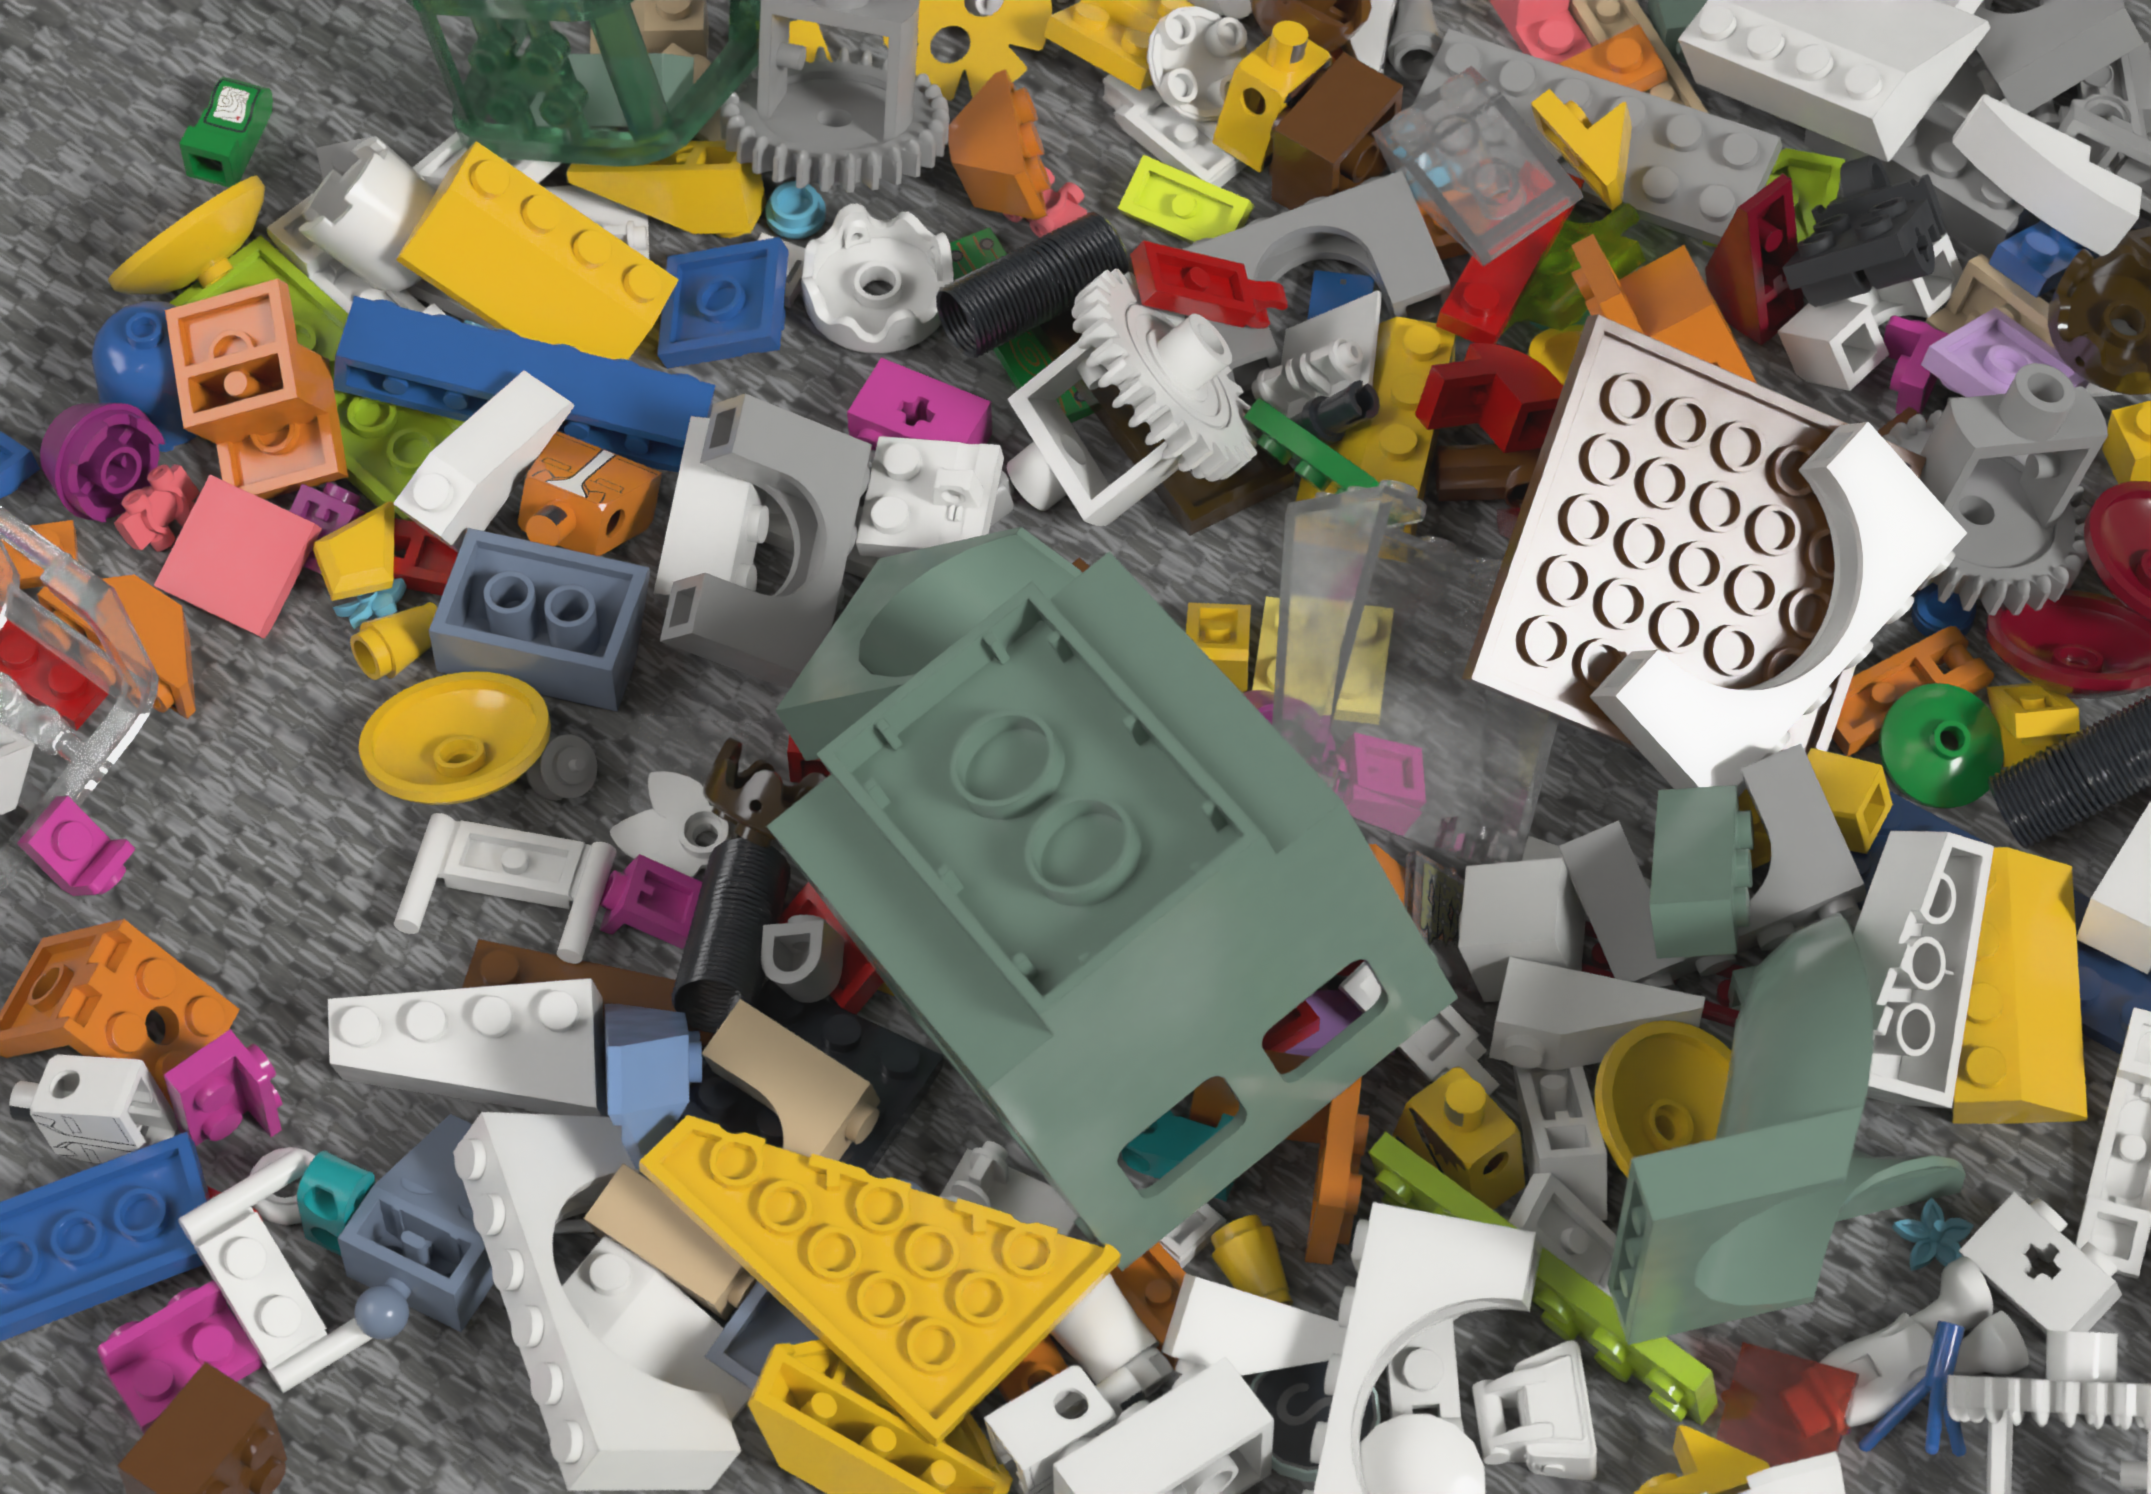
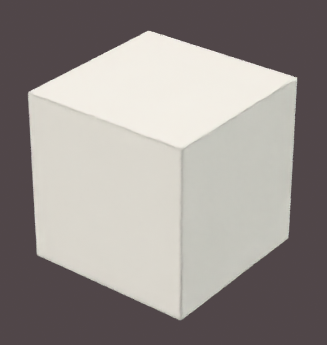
(1519, 913)

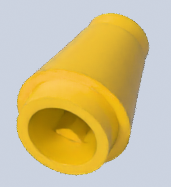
(393, 641)
(1251, 1259)

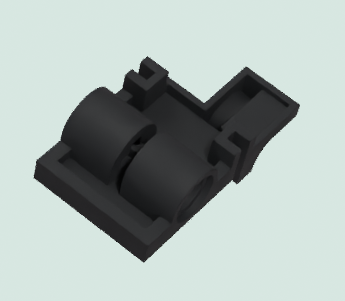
(1867, 237)

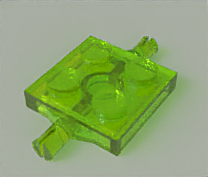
(1553, 293)

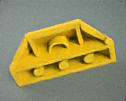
(850, 1441)

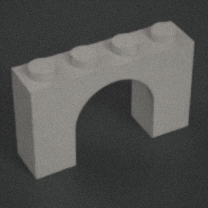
(2050, 48)
(1366, 226)
(818, 484)
(1806, 880)

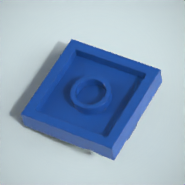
(724, 303)

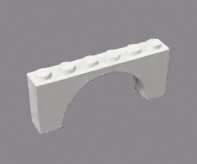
(1885, 544)
(1410, 1277)
(602, 1414)

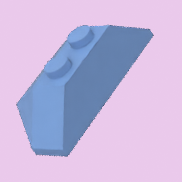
(648, 1072)

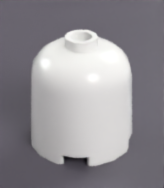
(369, 215)

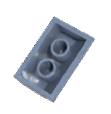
(541, 617)

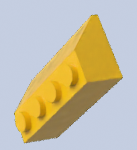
(533, 261)
(1395, 441)
(2024, 1002)

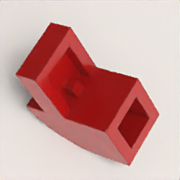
(1498, 390)

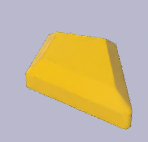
(359, 555)

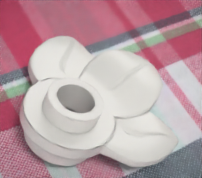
(672, 825)

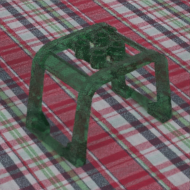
(509, 83)

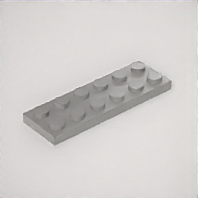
(1682, 162)

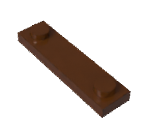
(508, 965)

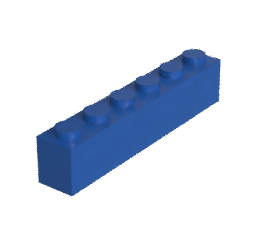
(459, 367)

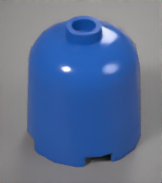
(137, 367)

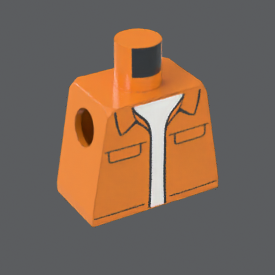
(586, 497)

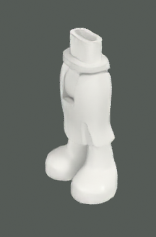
(1898, 1355)

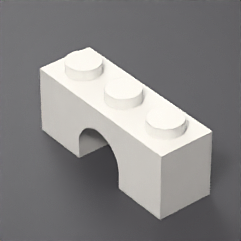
(1842, 339)

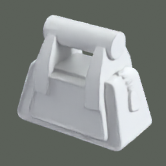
(1553, 1414)

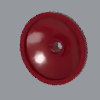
(2120, 543)
(2076, 645)

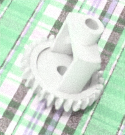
(1170, 375)
(2077, 1381)

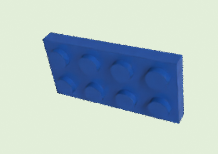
(98, 1234)

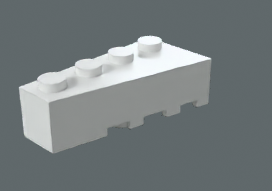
(485, 1045)

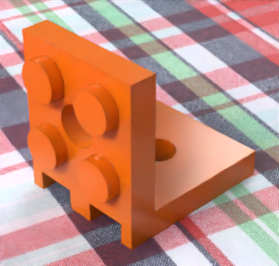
(95, 995)
(1341, 1140)

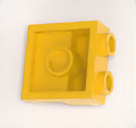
(1112, 34)

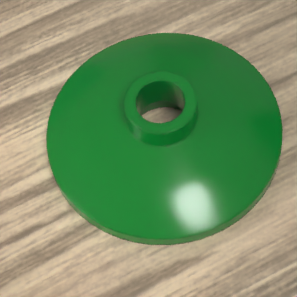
(1919, 761)

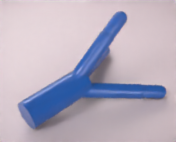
(1940, 1365)

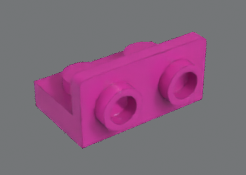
(221, 1085)
(161, 1353)

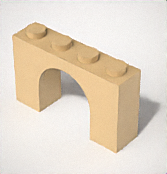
(820, 1114)

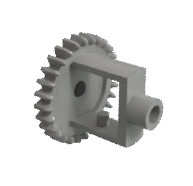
(837, 117)
(2012, 482)

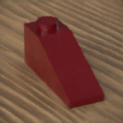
(1748, 263)

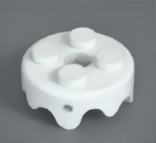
(870, 250)

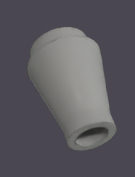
(1414, 39)

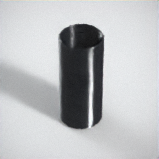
(1026, 286)
(2103, 759)
(726, 933)

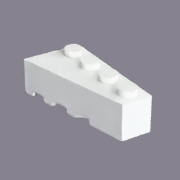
(1920, 960)

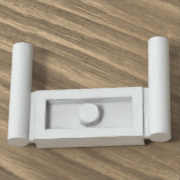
(511, 867)
(261, 1283)

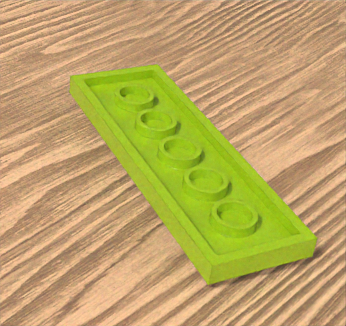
(380, 439)
(1569, 1300)

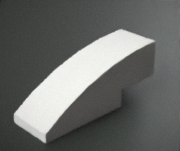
(2049, 175)

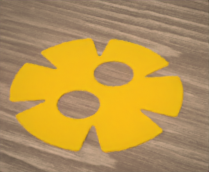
(1014, 23)

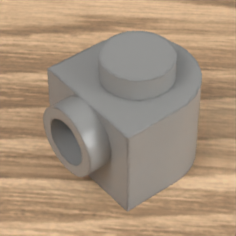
(803, 957)

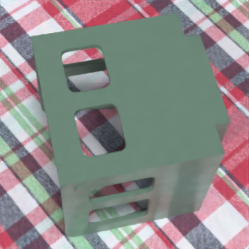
(1106, 893)

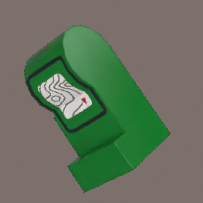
(227, 131)

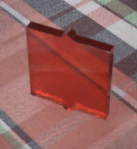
(1785, 1406)

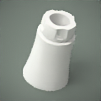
(1109, 1335)

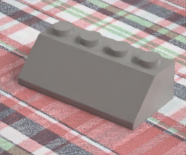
(1971, 204)

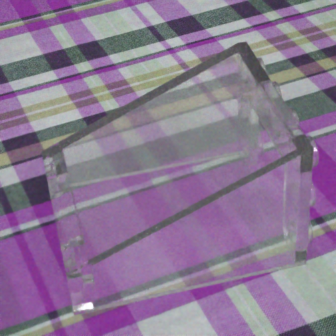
(1375, 683)

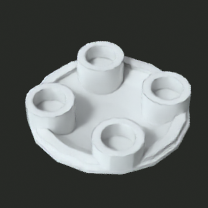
(1194, 60)
(1420, 1458)

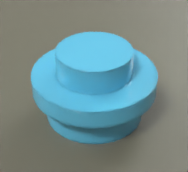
(795, 211)

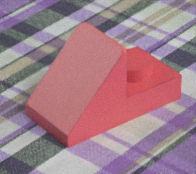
(1542, 28)

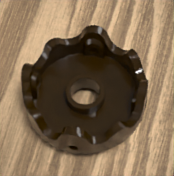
(2081, 314)
(752, 796)

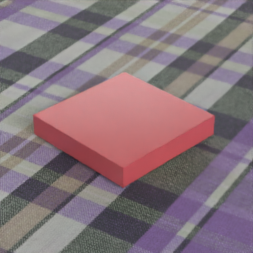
(237, 556)

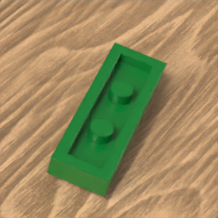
(1317, 461)

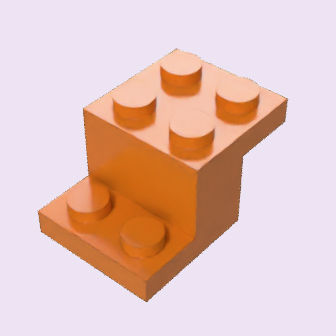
(1662, 302)
(256, 390)

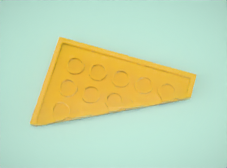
(896, 1281)

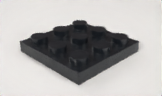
(892, 1064)

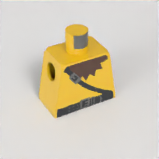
(1263, 86)
(1460, 1133)

